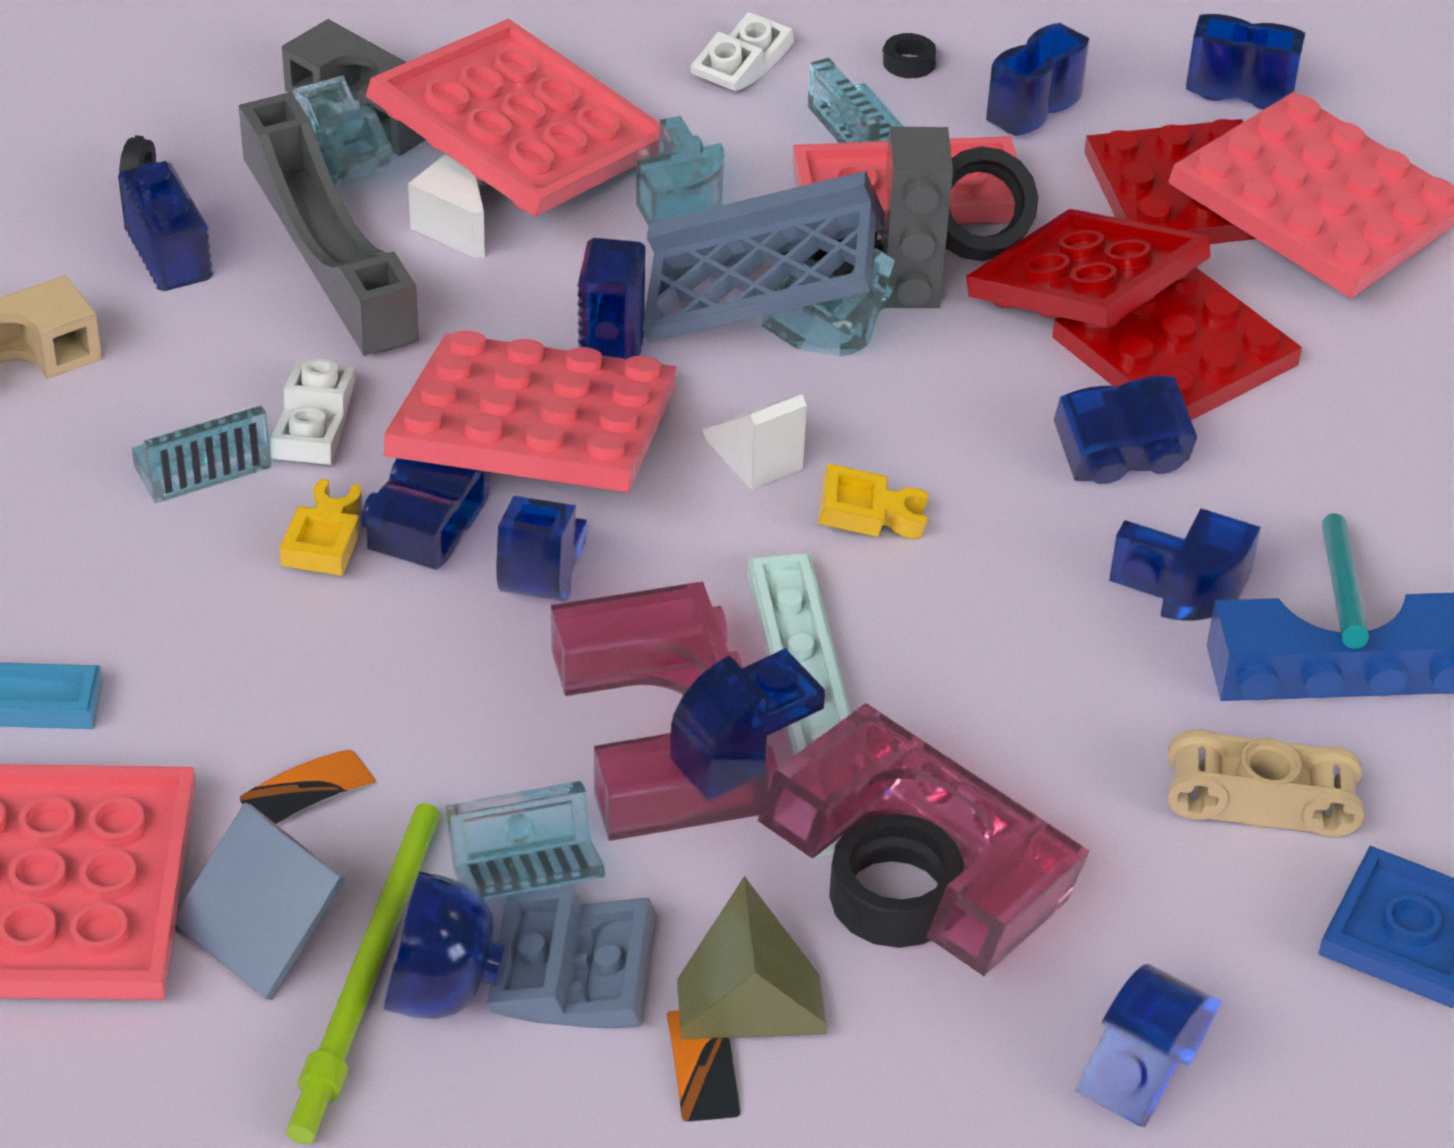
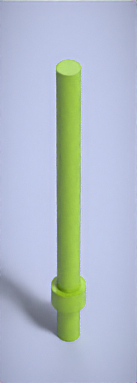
(326, 1068)

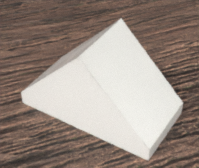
(448, 207)
(763, 441)

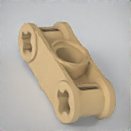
(1265, 783)

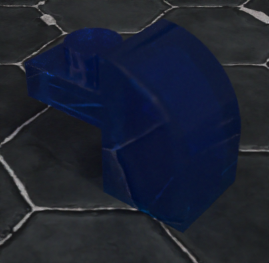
(538, 548)
(1190, 571)
(729, 713)
(1147, 1032)

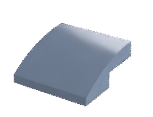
(573, 959)

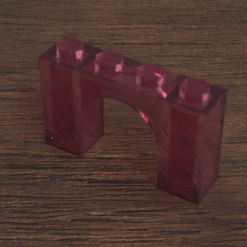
(652, 640)
(875, 767)

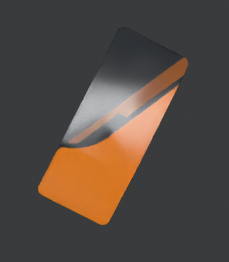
(308, 785)
(703, 1075)

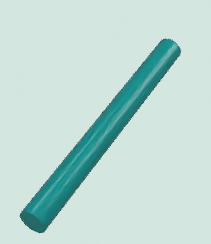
(1344, 581)

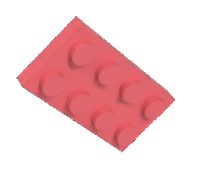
(973, 199)

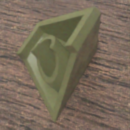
(749, 977)

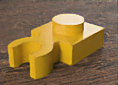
(862, 503)
(323, 535)

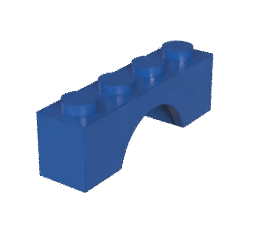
(1272, 654)

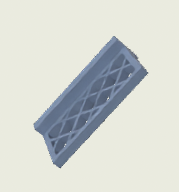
(757, 233)

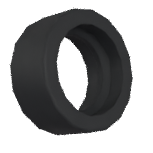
(1024, 193)
(893, 839)

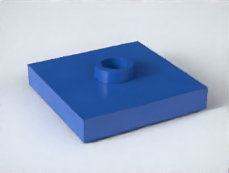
(1397, 926)

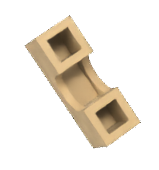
(49, 327)

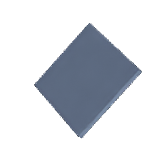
(258, 901)

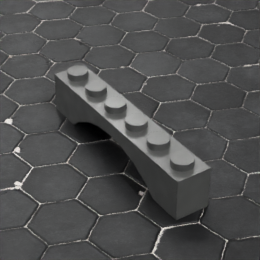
(361, 281)

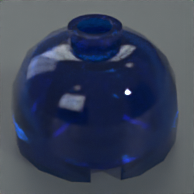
(443, 950)

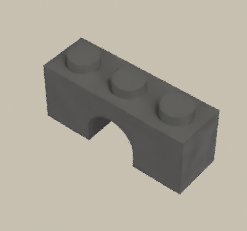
(336, 51)
(917, 214)

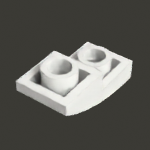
(743, 54)
(313, 412)

